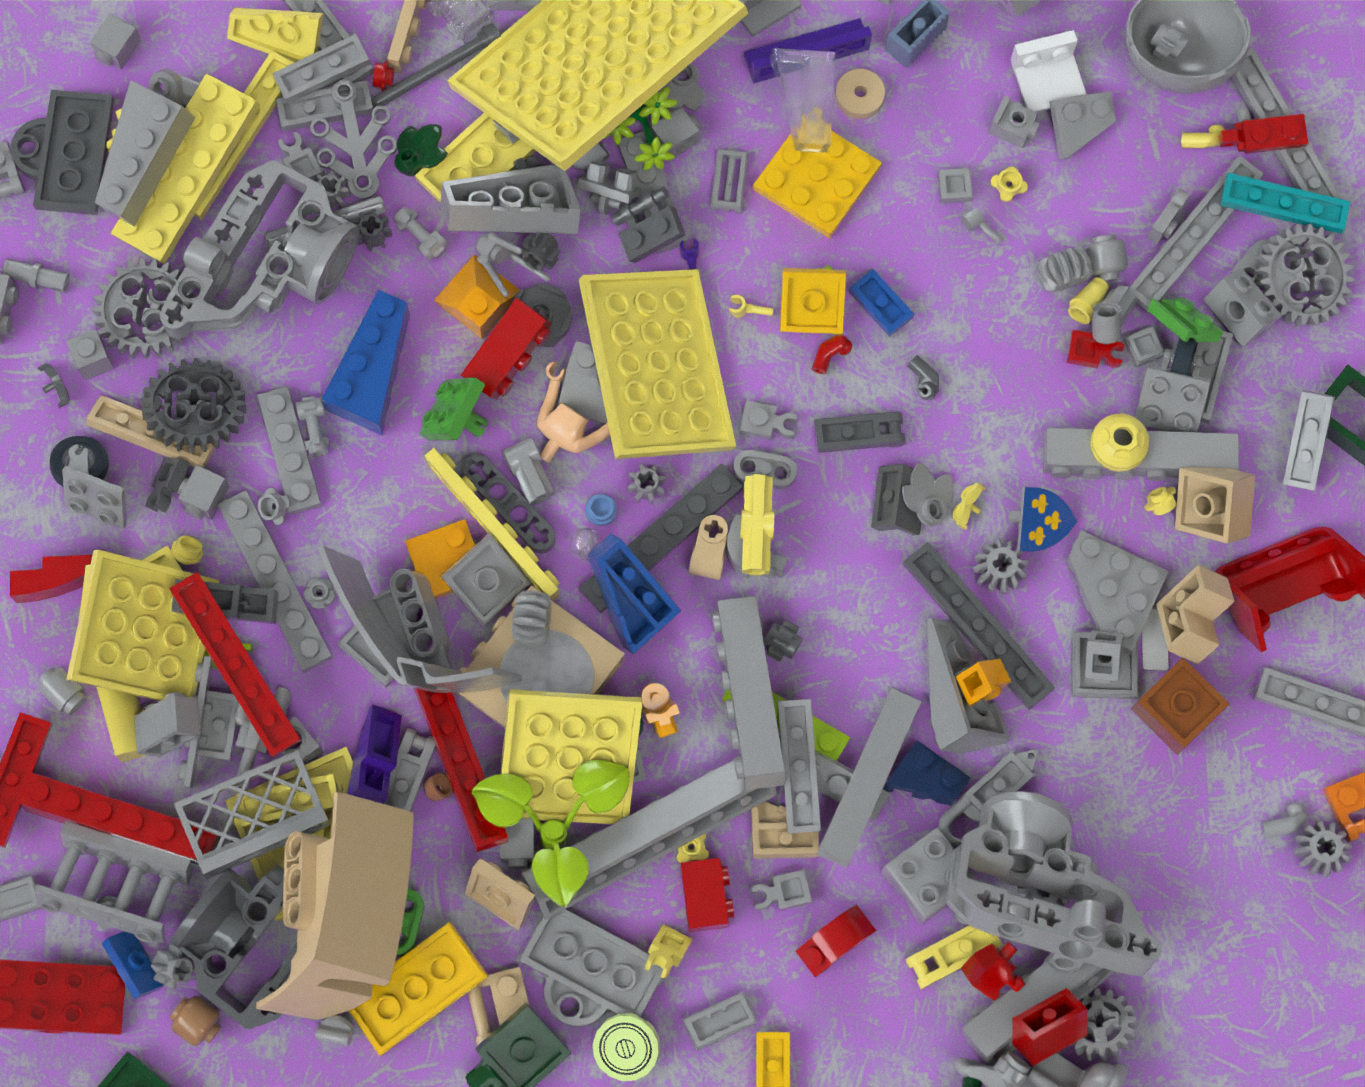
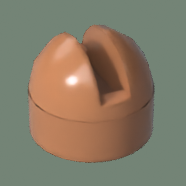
(438, 780)

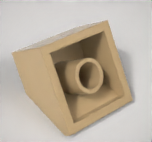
(1215, 503)

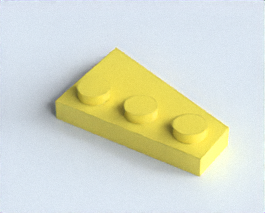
(283, 32)

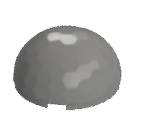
(1210, 57)

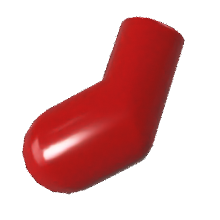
(828, 349)

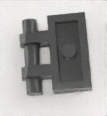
(652, 233)

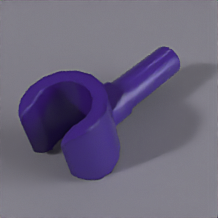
(690, 255)

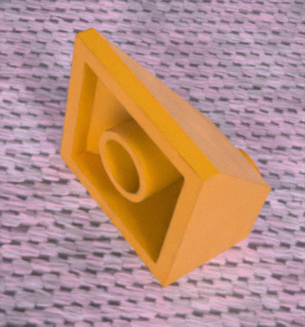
(475, 298)

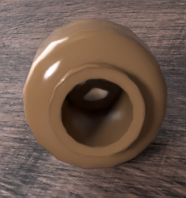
(195, 1020)

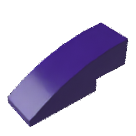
(375, 755)

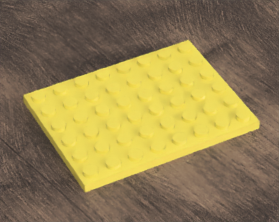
(587, 65)

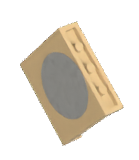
(568, 662)

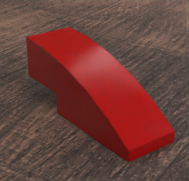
(55, 578)

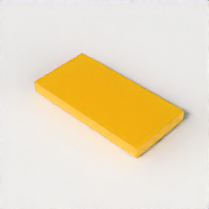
(419, 989)

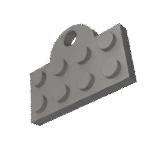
(590, 968)

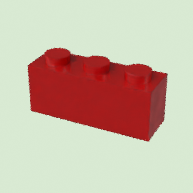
(508, 349)

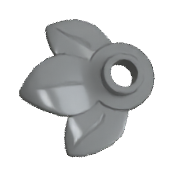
(686, 92)
(928, 493)

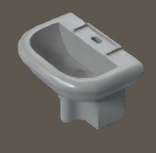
(1061, 1073)

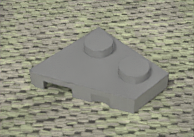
(1080, 120)

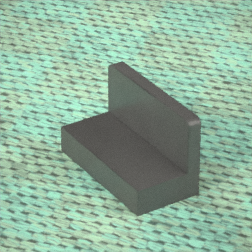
(889, 506)

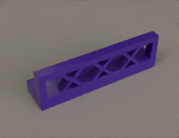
(842, 39)

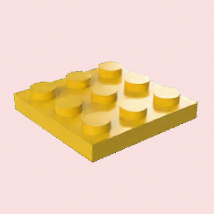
(818, 185)

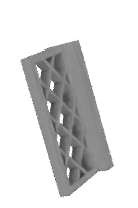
(263, 840)

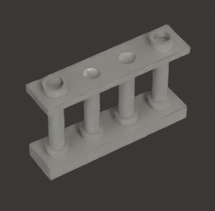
(112, 850)

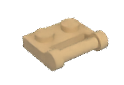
(508, 996)

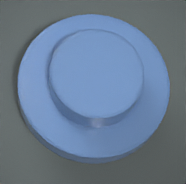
(601, 509)

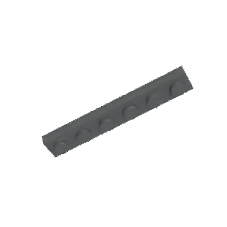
(675, 525)
(977, 624)

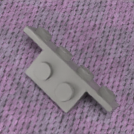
(216, 723)

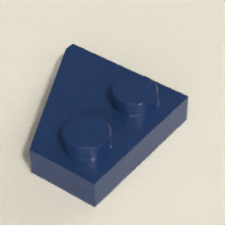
(927, 776)

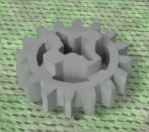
(1115, 1027)

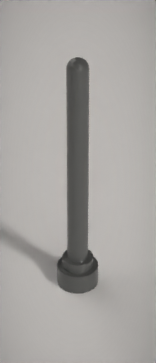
(484, 38)

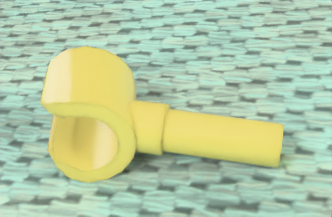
(747, 308)

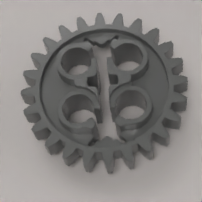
(193, 405)

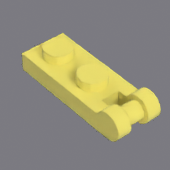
(950, 954)

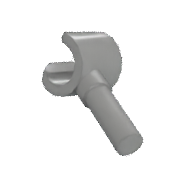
(976, 219)

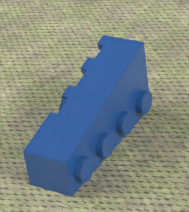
(369, 367)

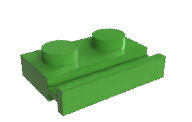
(1185, 320)

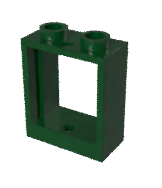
(1337, 433)

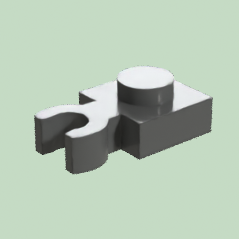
(166, 482)

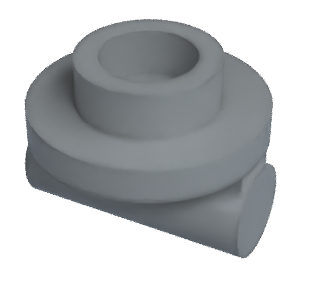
(335, 1030)

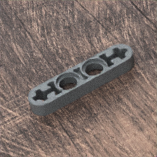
(511, 501)

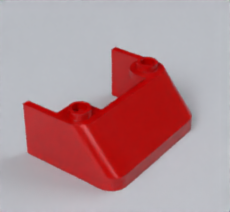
(1290, 574)

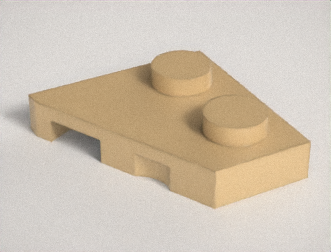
(771, 835)

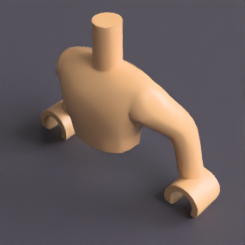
(564, 425)

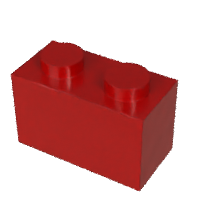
(705, 894)
(1049, 1026)

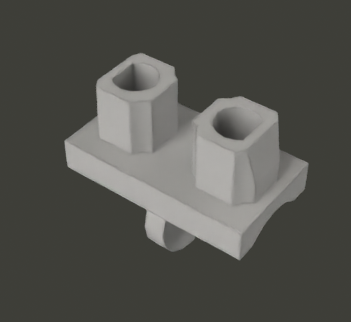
(607, 191)

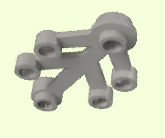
(355, 144)

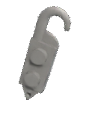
(1006, 776)

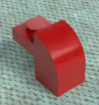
(835, 940)

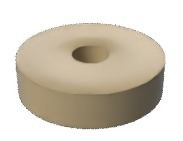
(864, 81)

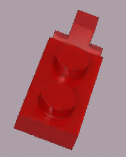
(1267, 134)

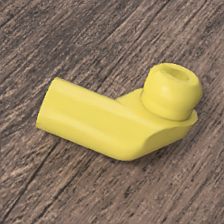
(1202, 139)

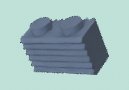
(917, 31)

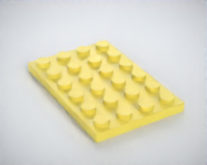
(656, 363)

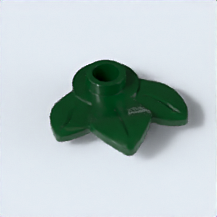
(419, 149)

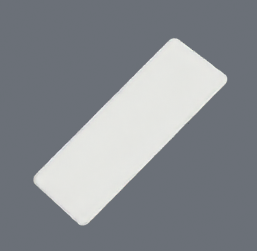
(1154, 644)

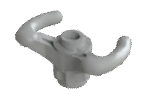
(1007, 1072)

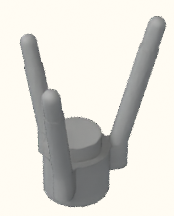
(496, 250)

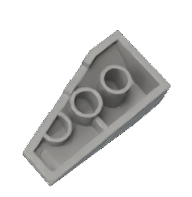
(955, 723)

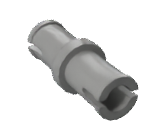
(36, 275)

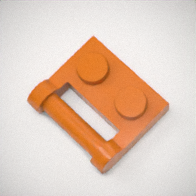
(1346, 799)

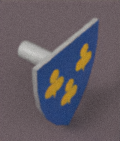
(1042, 519)

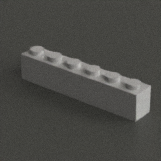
(1069, 452)
(750, 693)
(992, 1029)

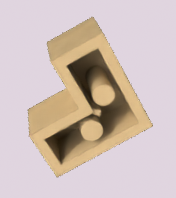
(1190, 611)

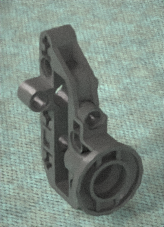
(228, 927)

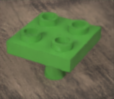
(454, 411)

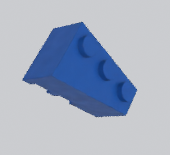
(631, 593)

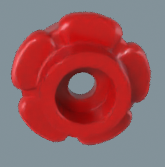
(383, 75)

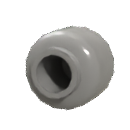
(1107, 256)

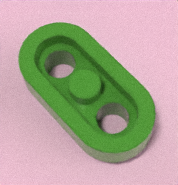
(411, 922)

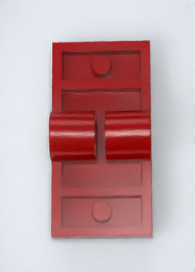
(61, 997)

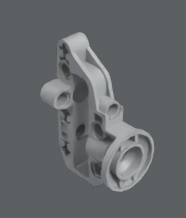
(312, 251)
(1031, 848)

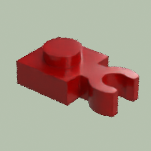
(1088, 352)

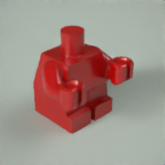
(992, 969)

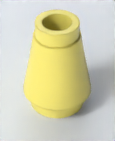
(1086, 299)

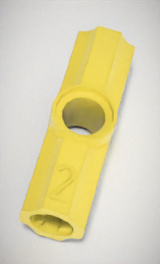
(757, 525)

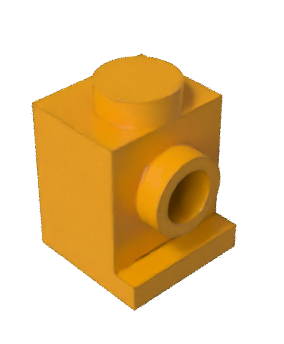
(983, 681)

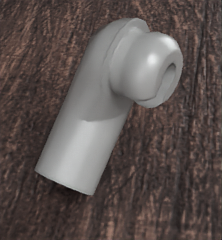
(1288, 824)

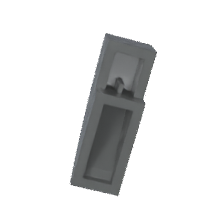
(241, 602)

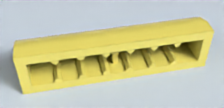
(120, 714)

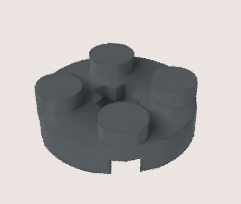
(557, 309)

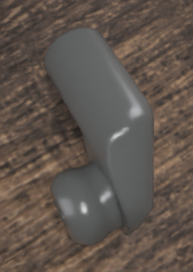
(928, 378)

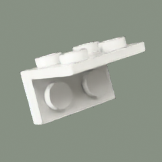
(1047, 70)

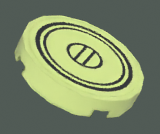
(626, 1047)

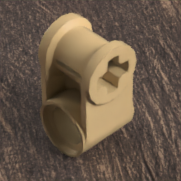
(709, 553)

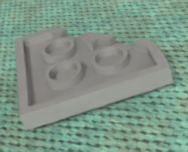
(1115, 586)

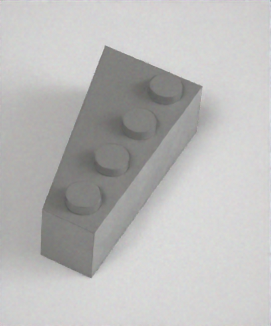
(140, 151)
(512, 202)

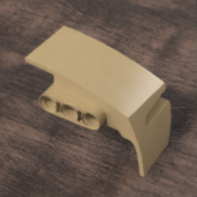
(347, 907)

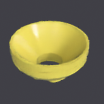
(1115, 456)

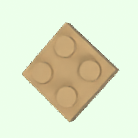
(499, 893)

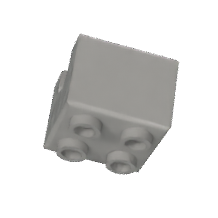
(923, 875)

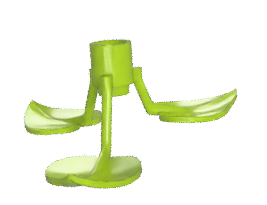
(556, 868)

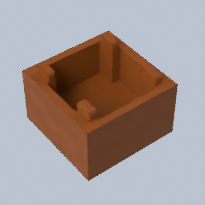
(1179, 706)

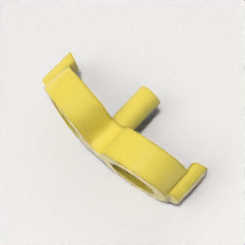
(962, 511)

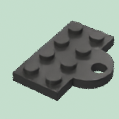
(67, 151)

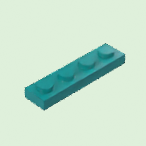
(1284, 203)

